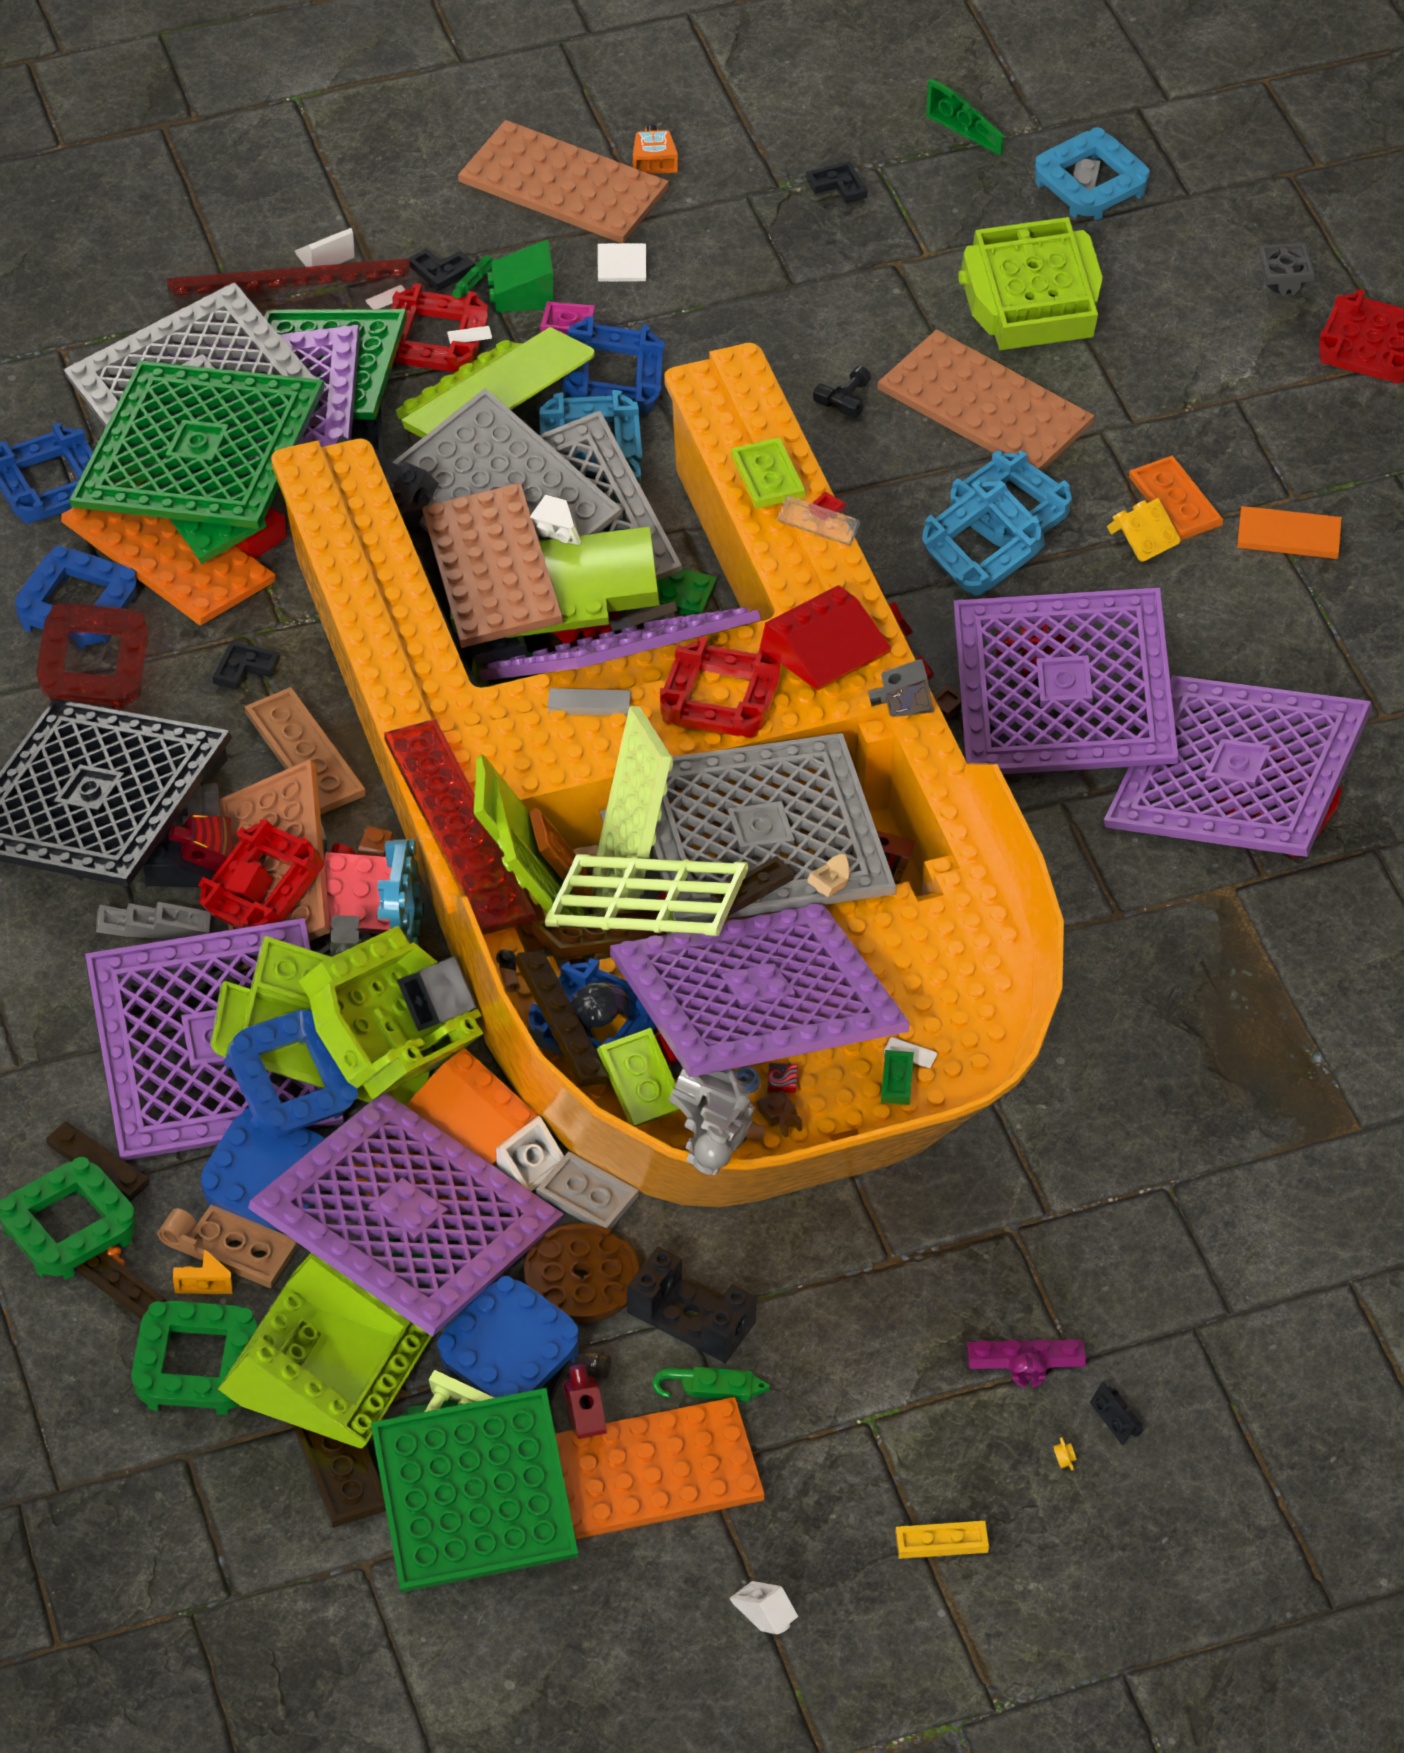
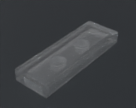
(818, 520)

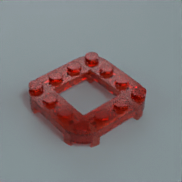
(90, 687)

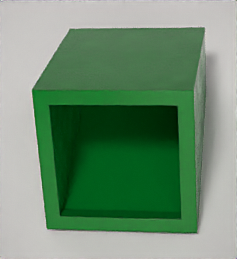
(522, 279)

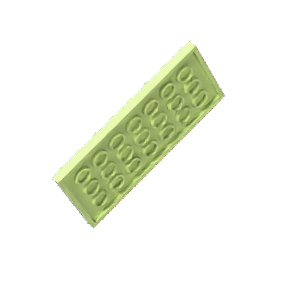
(633, 800)

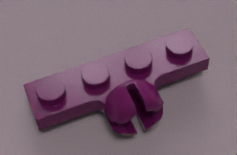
(1026, 1358)

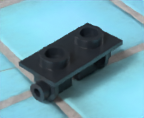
(1112, 1411)

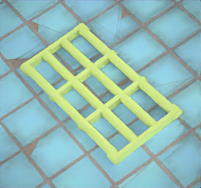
(665, 906)

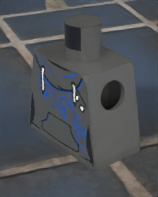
(904, 690)

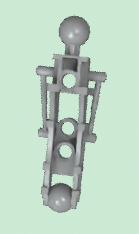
(716, 1114)

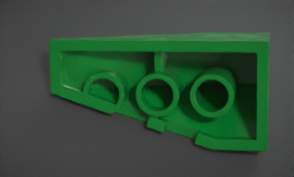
(961, 116)

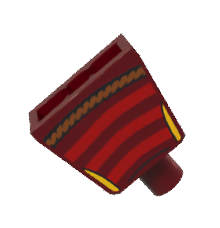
(204, 840)

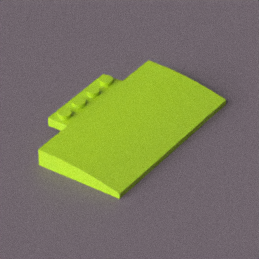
(599, 577)

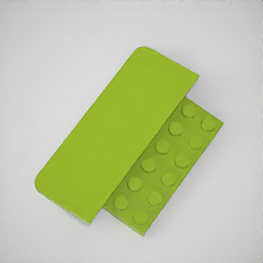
(508, 371)
(512, 829)
(274, 994)

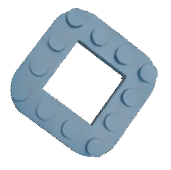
(1094, 144)
(614, 409)
(1012, 467)
(983, 498)
(402, 892)

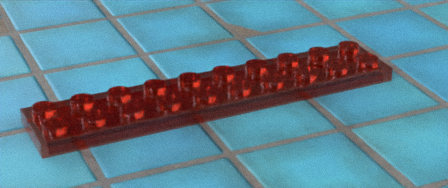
(299, 276)
(449, 813)

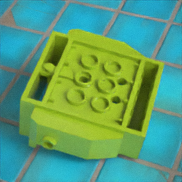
(1000, 279)
(376, 1035)

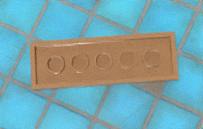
(297, 738)

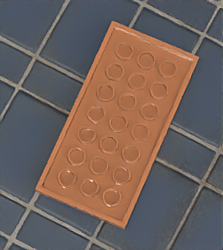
(564, 181)
(985, 400)
(491, 565)
(292, 805)

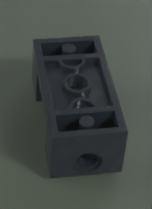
(410, 487)
(662, 1298)

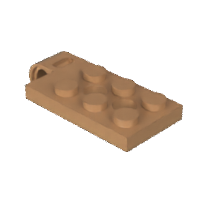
(218, 1229)

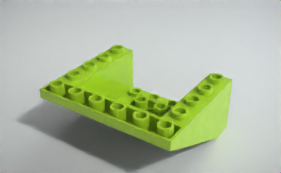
(326, 1356)

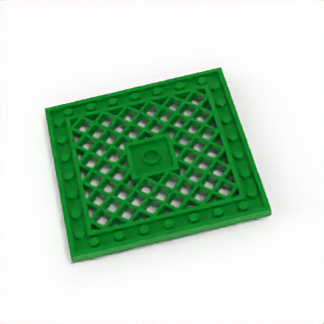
(196, 444)

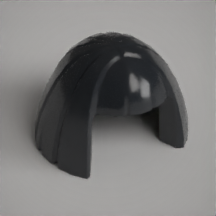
(600, 1004)

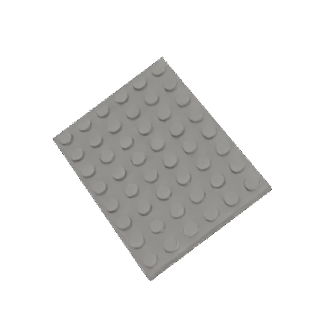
(491, 448)

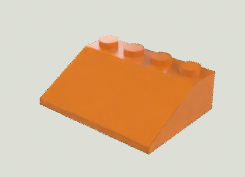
(471, 1105)

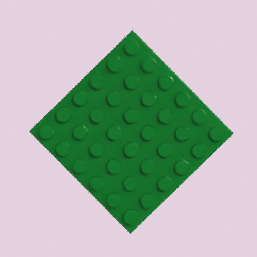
(377, 346)
(474, 1490)

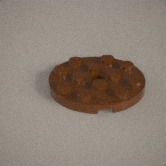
(587, 1247)

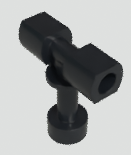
(842, 395)

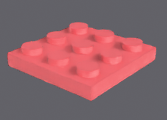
(353, 888)

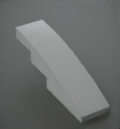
(149, 922)

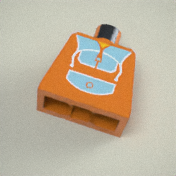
(655, 151)

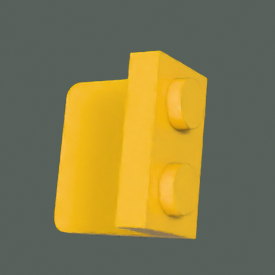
(1146, 529)

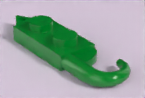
(712, 1383)

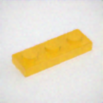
(942, 1539)

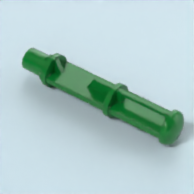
(473, 277)

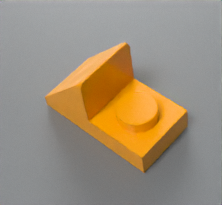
(210, 1279)

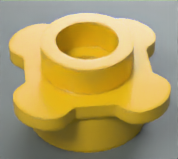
(1065, 1454)

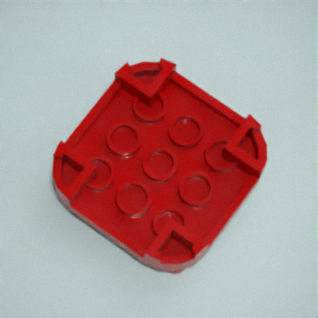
(1365, 337)

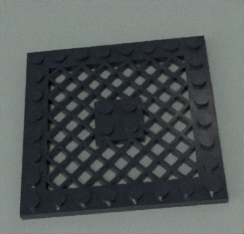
(95, 788)

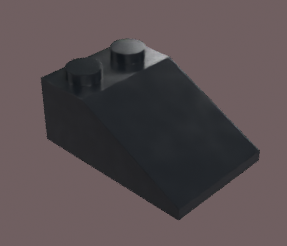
(169, 869)

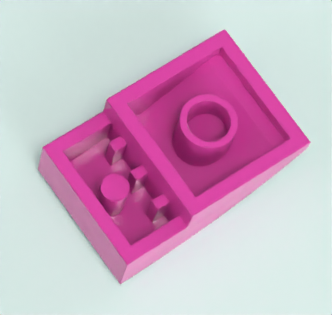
(562, 315)

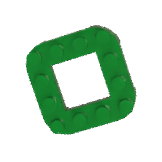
(60, 1258)
(189, 1317)

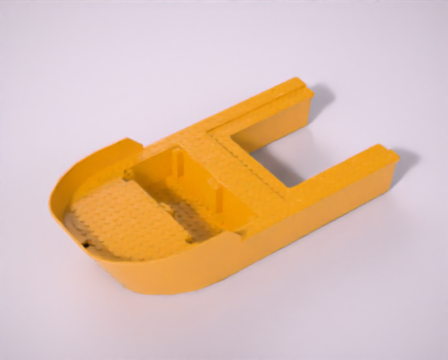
(960, 945)

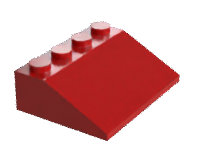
(824, 638)

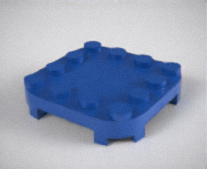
(249, 1162)
(509, 1340)

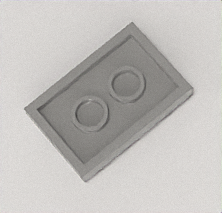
(587, 1192)

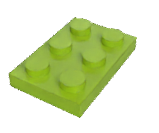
(767, 472)
(639, 1077)

